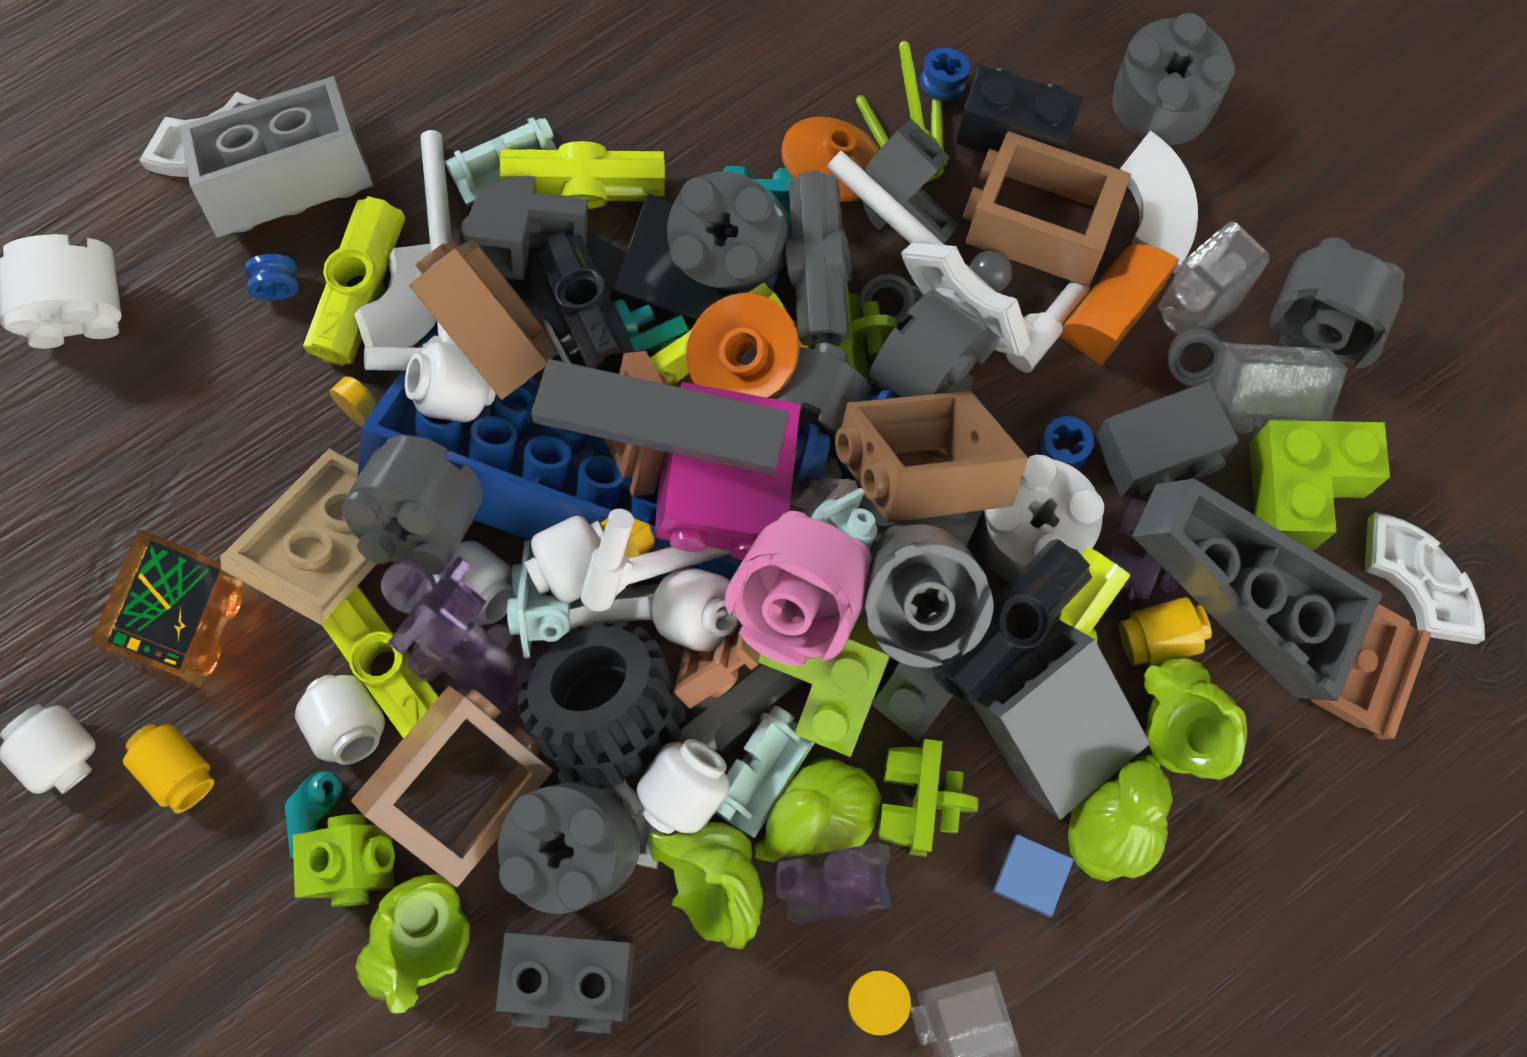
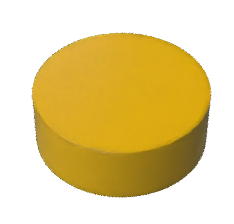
(354, 399)
(879, 1003)

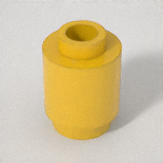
(1164, 632)
(168, 767)

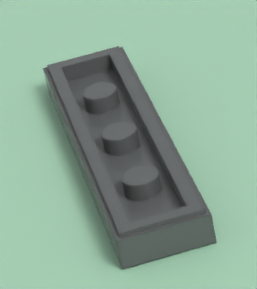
(660, 417)

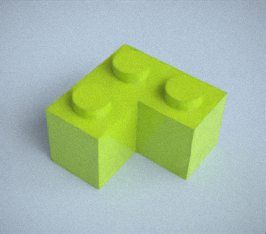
(1307, 465)
(840, 690)

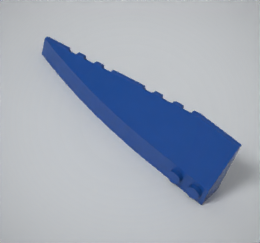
(526, 469)

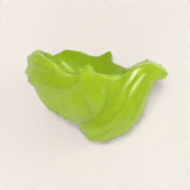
(1192, 721)
(821, 811)
(1123, 823)
(713, 881)
(413, 941)

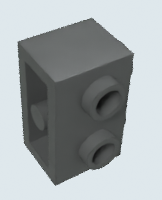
(1166, 440)
(565, 980)

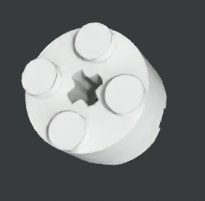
(58, 290)
(1047, 492)

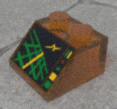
(168, 610)

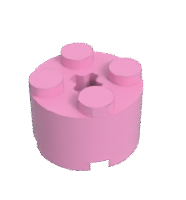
(799, 589)

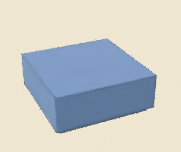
(1033, 875)

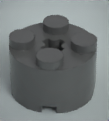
(1172, 79)
(698, 226)
(1339, 302)
(933, 350)
(823, 388)
(412, 504)
(937, 624)
(536, 851)

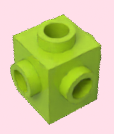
(357, 861)

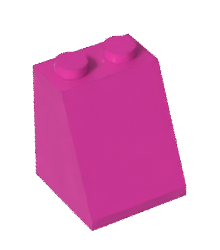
(721, 504)

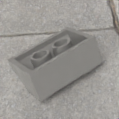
(274, 157)

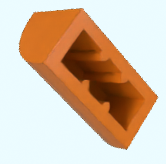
(1118, 300)

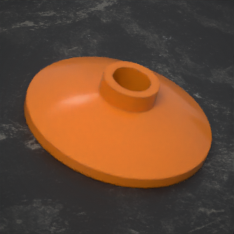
(817, 140)
(728, 331)

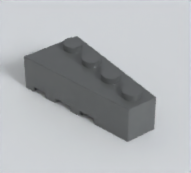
(1261, 586)

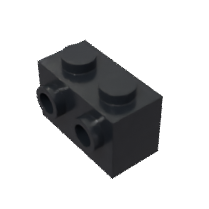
(1015, 104)

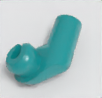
(311, 803)

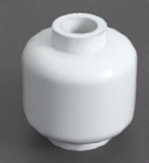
(446, 384)
(564, 557)
(488, 578)
(691, 609)
(340, 719)
(46, 749)
(683, 787)

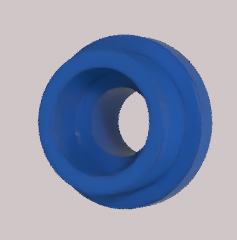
(810, 453)

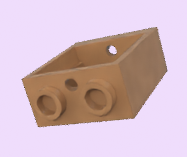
(1035, 240)
(483, 315)
(980, 477)
(411, 756)

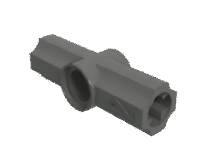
(818, 259)
(734, 715)

